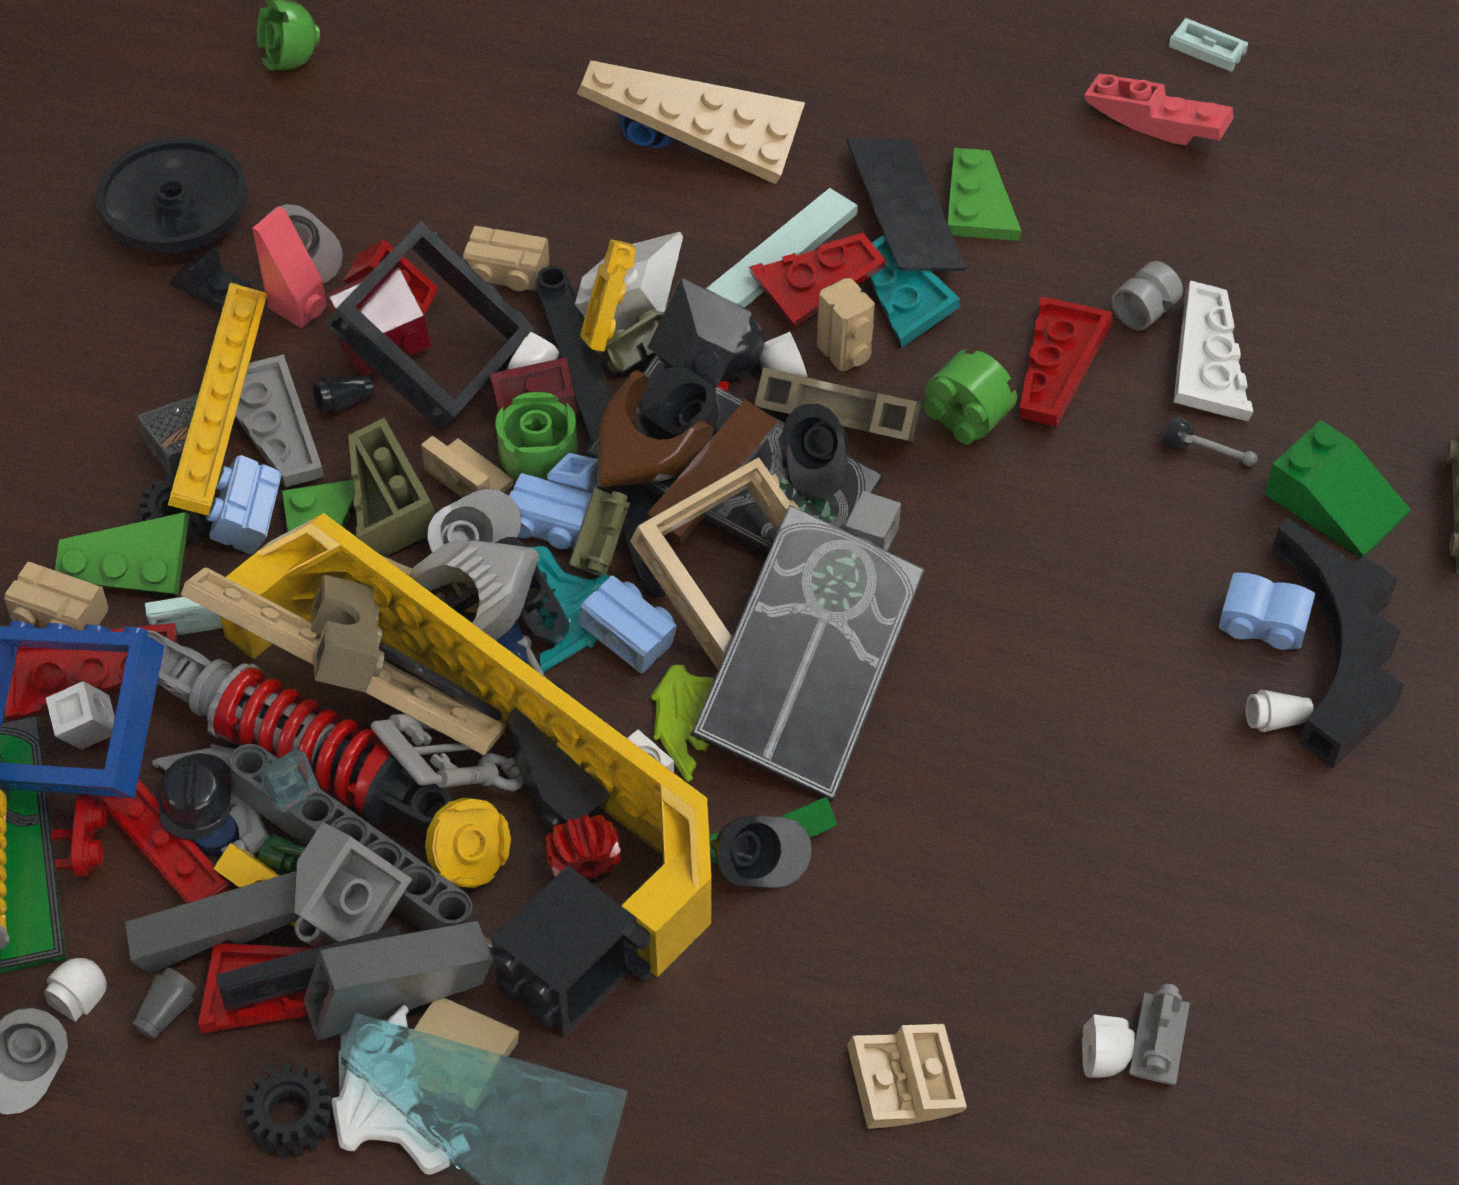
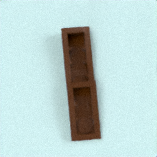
(725, 452)

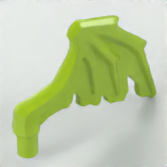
(677, 709)

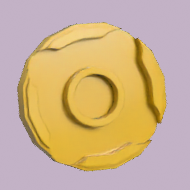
(468, 842)

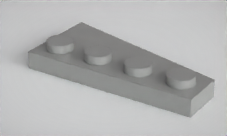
(276, 422)

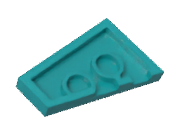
(910, 297)

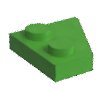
(311, 501)

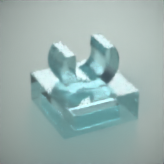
(289, 780)

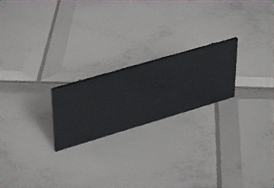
(905, 205)

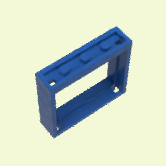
(131, 717)

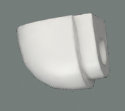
(533, 351)
(782, 355)
(75, 987)
(1106, 1046)

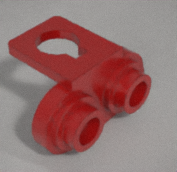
(85, 850)

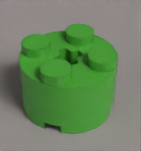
(969, 395)
(535, 434)

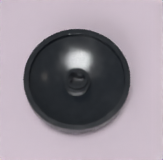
(172, 195)

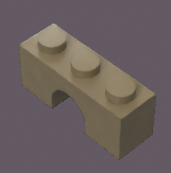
(349, 634)

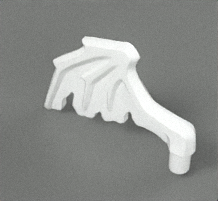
(364, 1117)

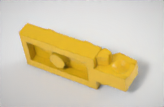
(606, 294)

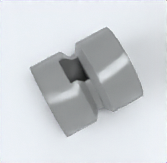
(1147, 295)

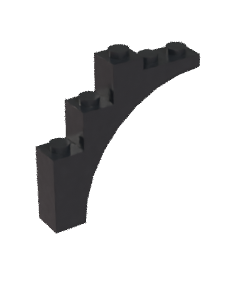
(1362, 641)

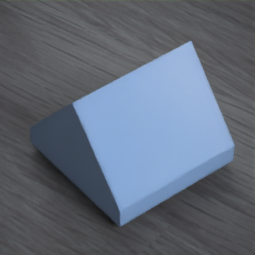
(576, 472)

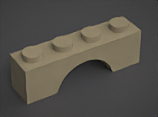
(852, 406)

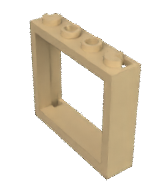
(672, 574)

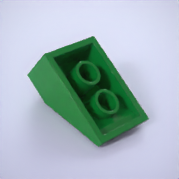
(1336, 490)

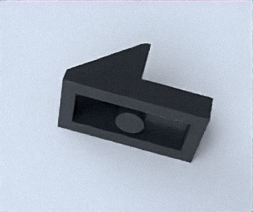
(206, 279)

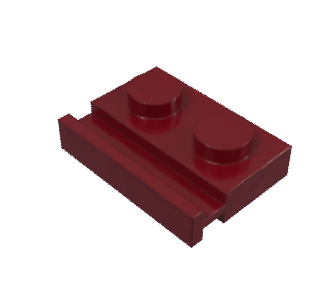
(545, 377)

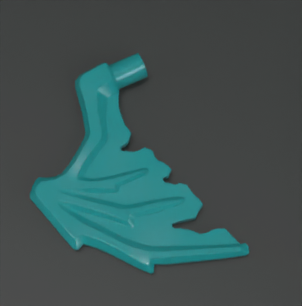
(571, 593)

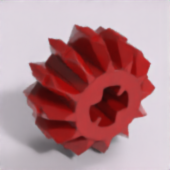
(585, 845)

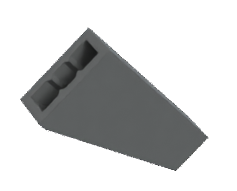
(394, 972)

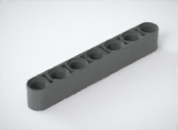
(423, 911)

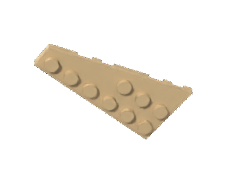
(723, 121)

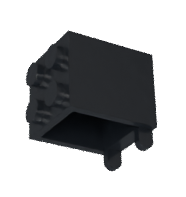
(567, 951)

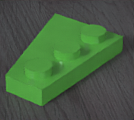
(979, 199)
(130, 556)

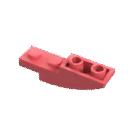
(1148, 110)

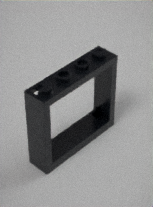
(397, 366)

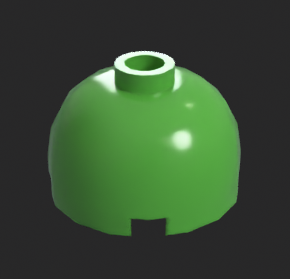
(286, 34)

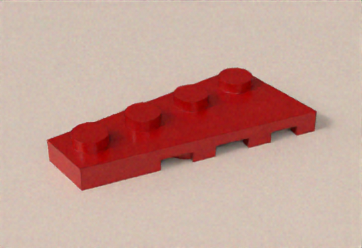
(1060, 356)
(48, 671)
(235, 956)

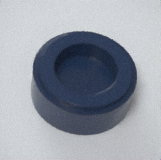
(223, 837)

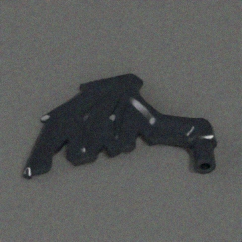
(406, 663)

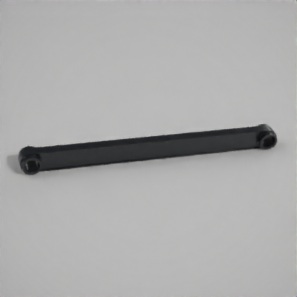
(591, 397)

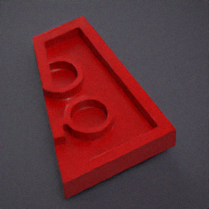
(797, 280)

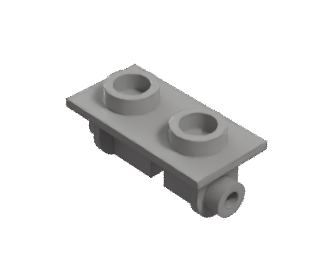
(1160, 1036)

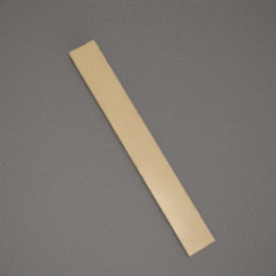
(296, 637)

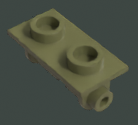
(625, 344)
(599, 532)

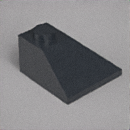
(699, 331)

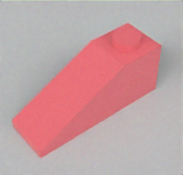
(287, 270)

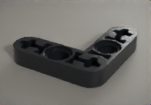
(533, 618)

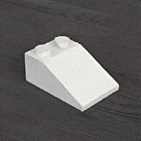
(646, 282)

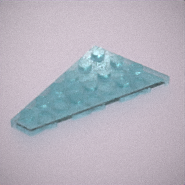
(489, 1110)

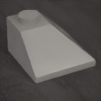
(345, 885)

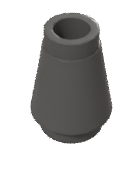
(164, 1001)

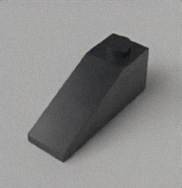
(552, 778)

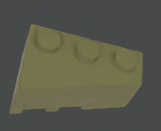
(388, 494)

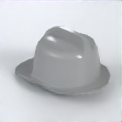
(318, 240)
(478, 516)
(30, 1056)

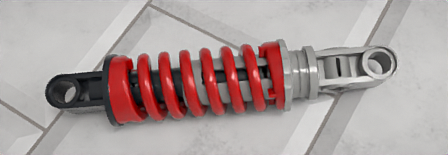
(259, 712)

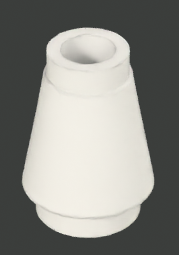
(1276, 710)

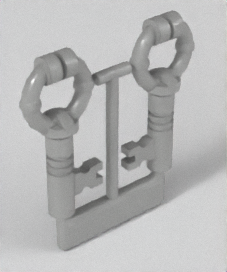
(449, 775)

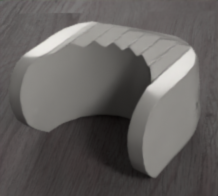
(497, 571)

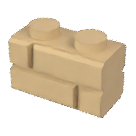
(507, 257)
(845, 324)
(54, 597)

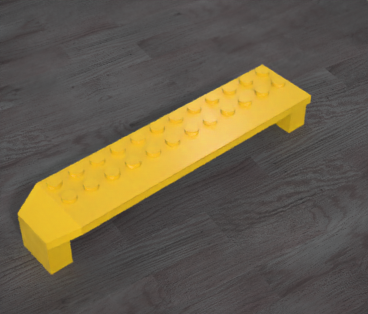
(642, 791)

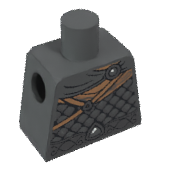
(167, 430)

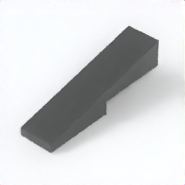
(190, 928)

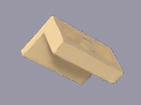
(462, 468)

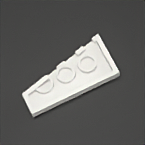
(1208, 356)

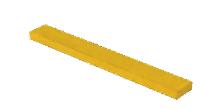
(217, 400)

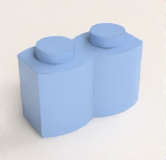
(1266, 611)

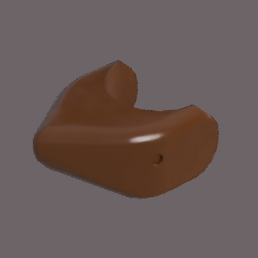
(633, 458)

